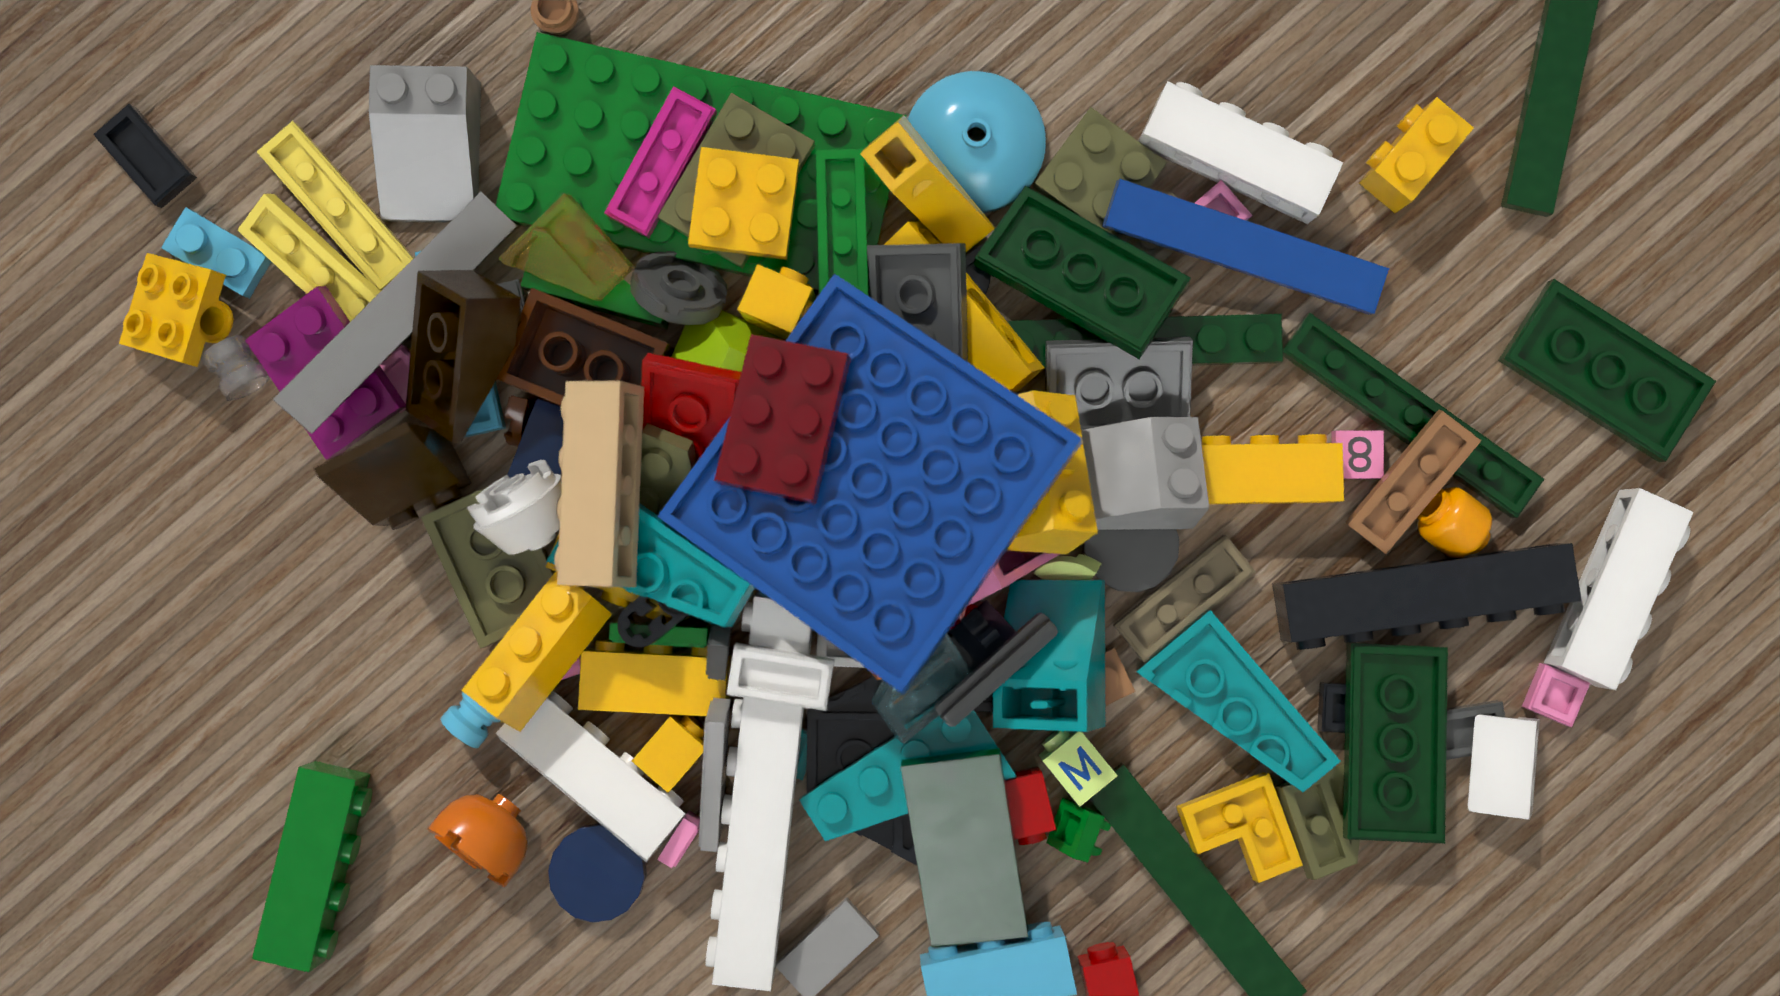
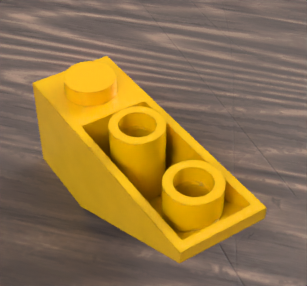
(926, 185)

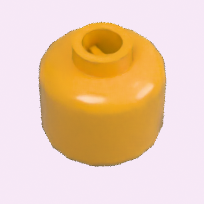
(1455, 523)

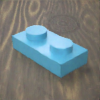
(214, 248)

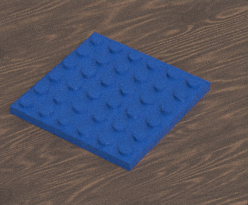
(914, 499)

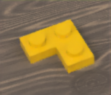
(1246, 813)

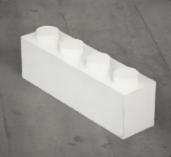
(1240, 152)
(1620, 588)
(596, 778)

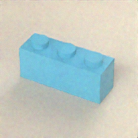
(1002, 967)

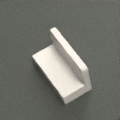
(1503, 766)

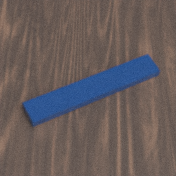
(1245, 247)

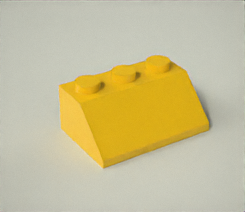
(1067, 511)

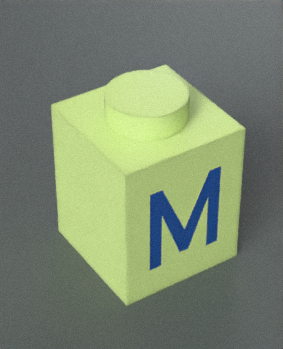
(1076, 764)

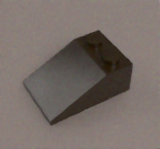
(457, 347)
(397, 475)

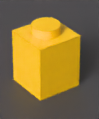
(672, 750)

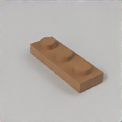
(1413, 481)

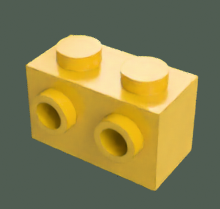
(1417, 154)
(776, 300)

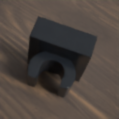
(982, 631)

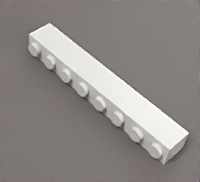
(757, 815)

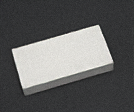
(780, 676)

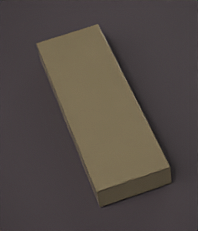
(1184, 598)

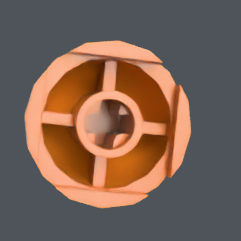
(483, 834)

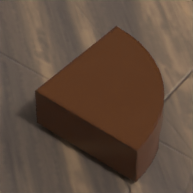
(518, 411)

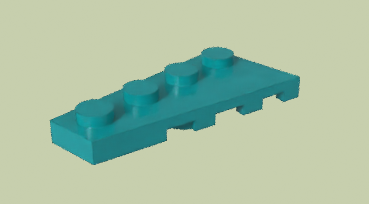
(683, 574)
(1230, 692)
(873, 785)

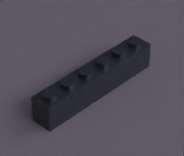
(1427, 593)

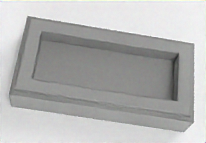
(827, 949)

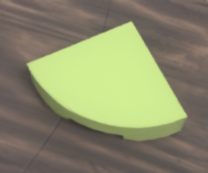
(1068, 568)

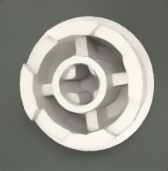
(520, 510)

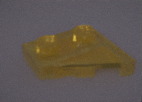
(569, 251)

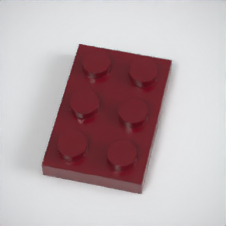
(783, 419)

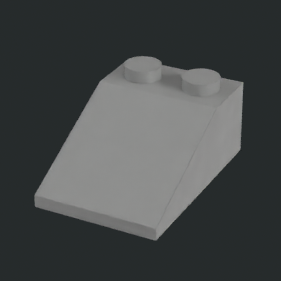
(424, 140)
(1147, 473)

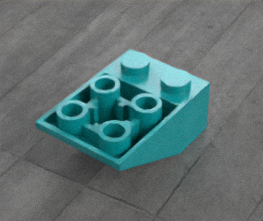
(1065, 679)

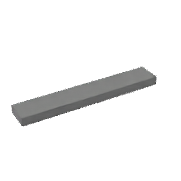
(389, 316)

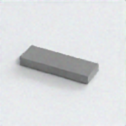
(714, 773)

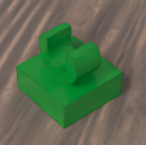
(1077, 830)

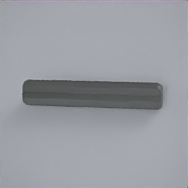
(996, 669)

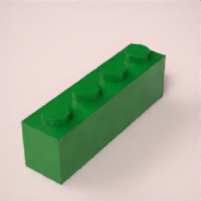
(312, 866)

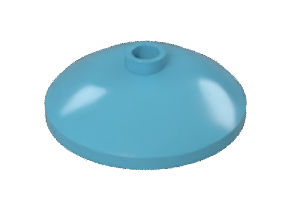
(1014, 131)

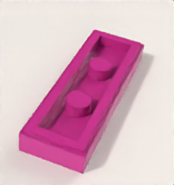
(660, 162)

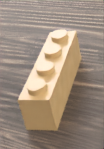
(600, 484)

